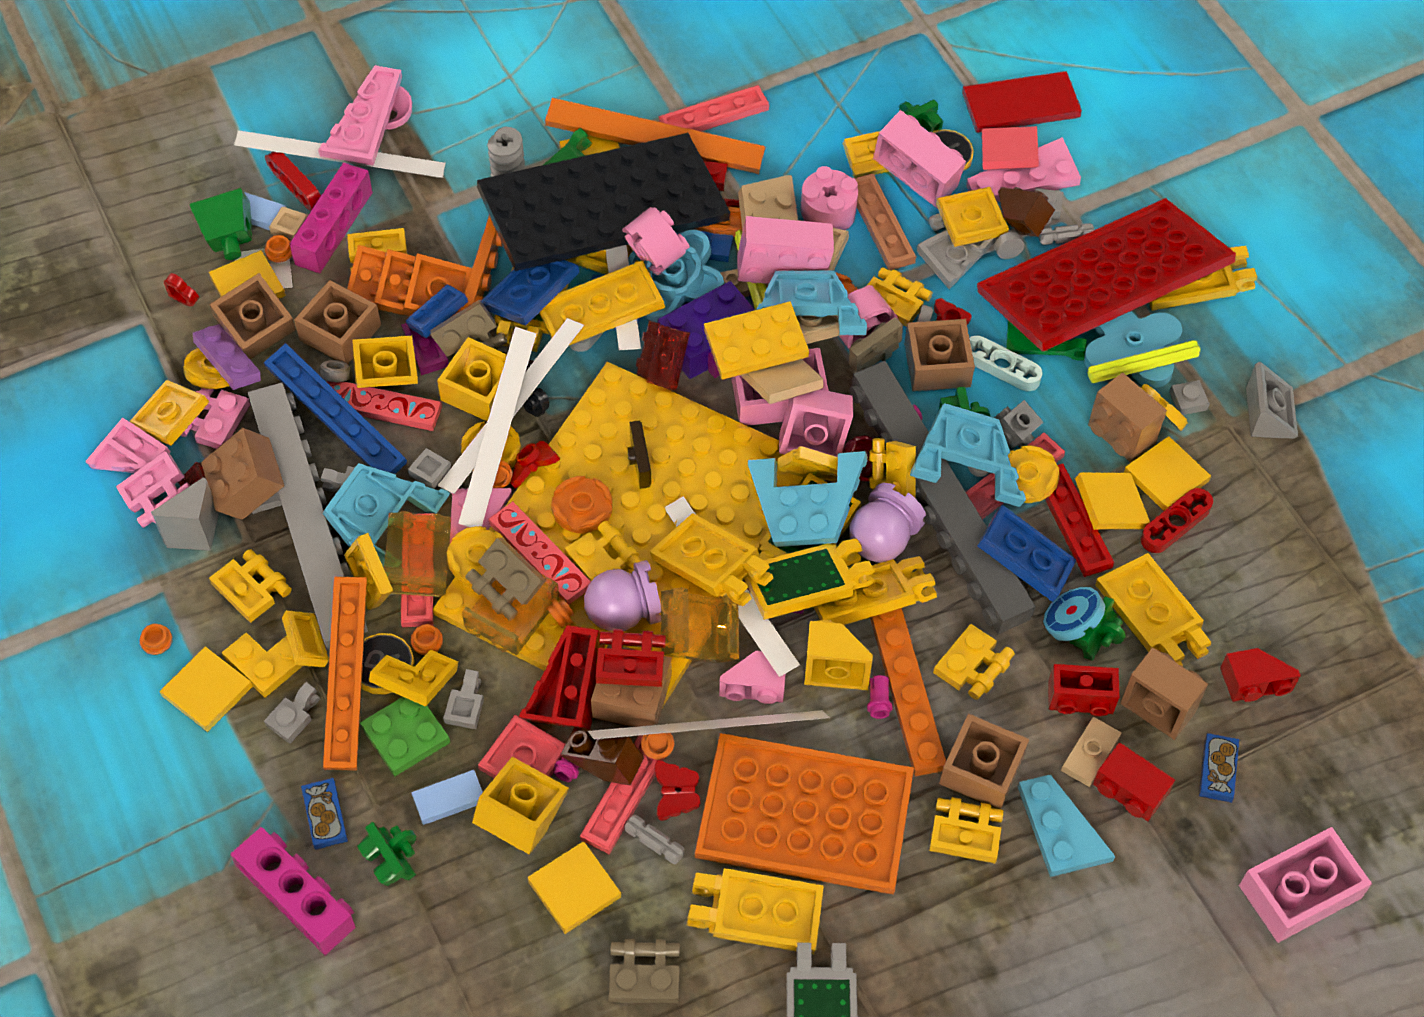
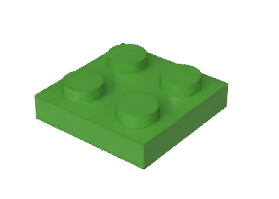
(404, 734)

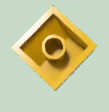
(384, 361)
(472, 378)
(836, 657)
(519, 805)

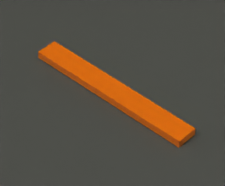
(637, 130)

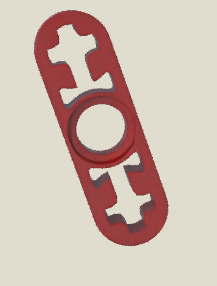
(293, 179)
(1173, 532)

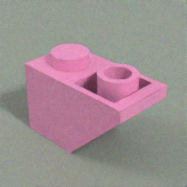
(753, 680)

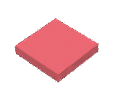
(1010, 148)
(526, 744)

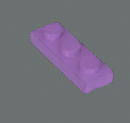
(226, 356)

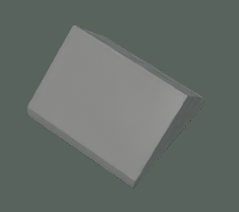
(1270, 405)
(188, 518)

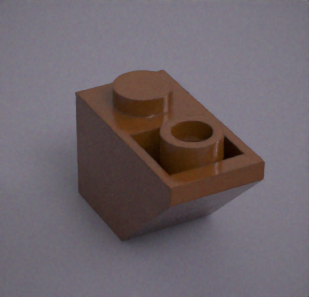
(1025, 210)
(606, 758)

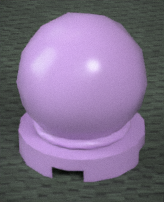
(886, 523)
(622, 598)

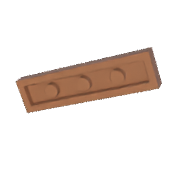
(883, 224)

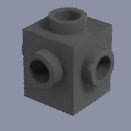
(1019, 424)

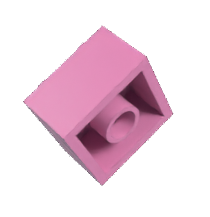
(816, 422)

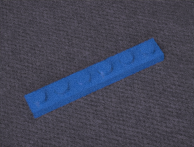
(334, 411)

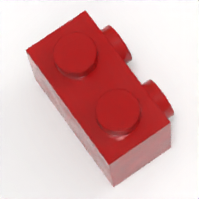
(1083, 689)
(1133, 782)

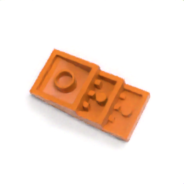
(402, 281)

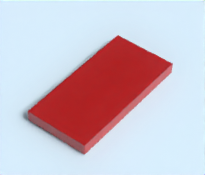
(1021, 101)

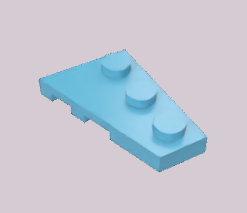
(1060, 828)

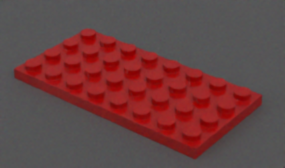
(1105, 274)

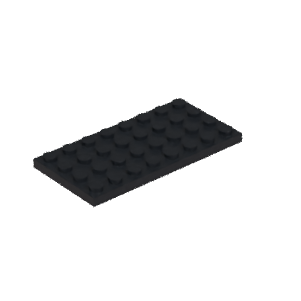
(589, 199)

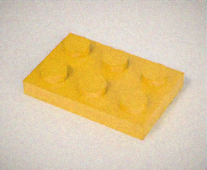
(756, 340)

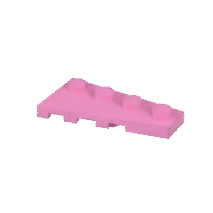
(365, 120)
(1054, 172)

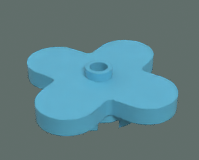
(686, 277)
(1133, 336)

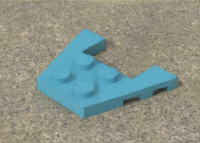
(817, 295)
(973, 442)
(370, 496)
(807, 512)

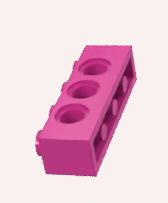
(331, 218)
(321, 930)

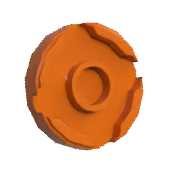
(581, 504)

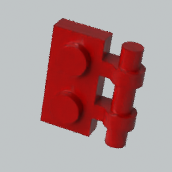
(630, 666)

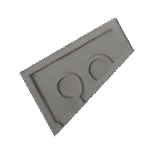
(949, 261)

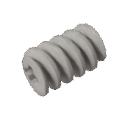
(505, 151)

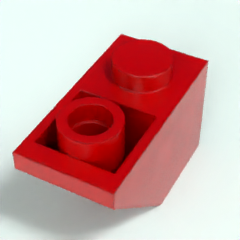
(1255, 674)

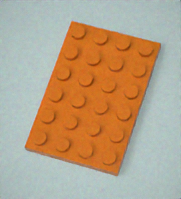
(805, 813)

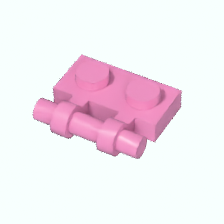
(221, 420)
(150, 482)

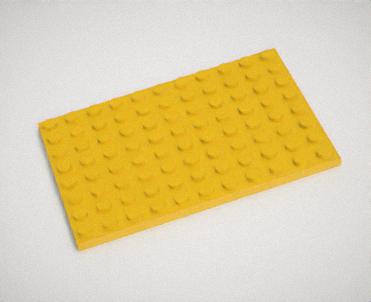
(690, 456)

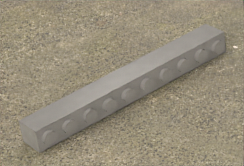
(301, 500)

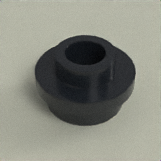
(537, 403)

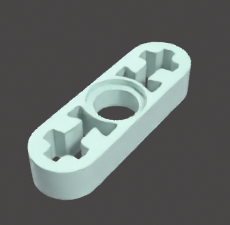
(1006, 374)

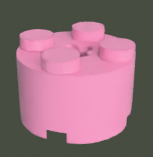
(829, 198)
(655, 240)
(871, 308)

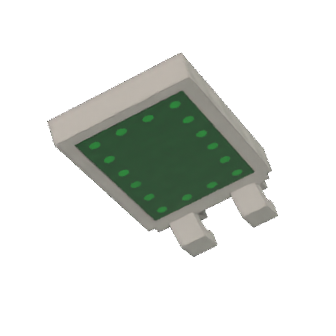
(821, 989)

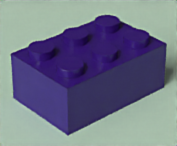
(712, 306)

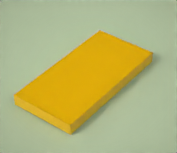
(604, 302)

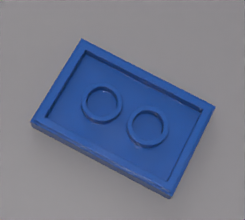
(529, 290)
(1027, 553)

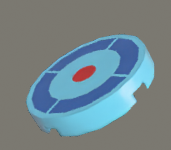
(1074, 613)

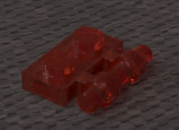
(668, 355)

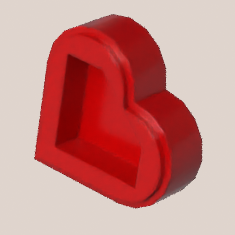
(180, 291)

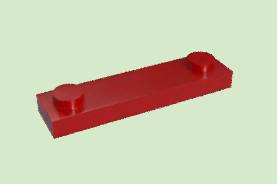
(1077, 528)

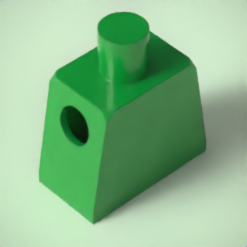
(225, 221)

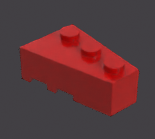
(568, 681)

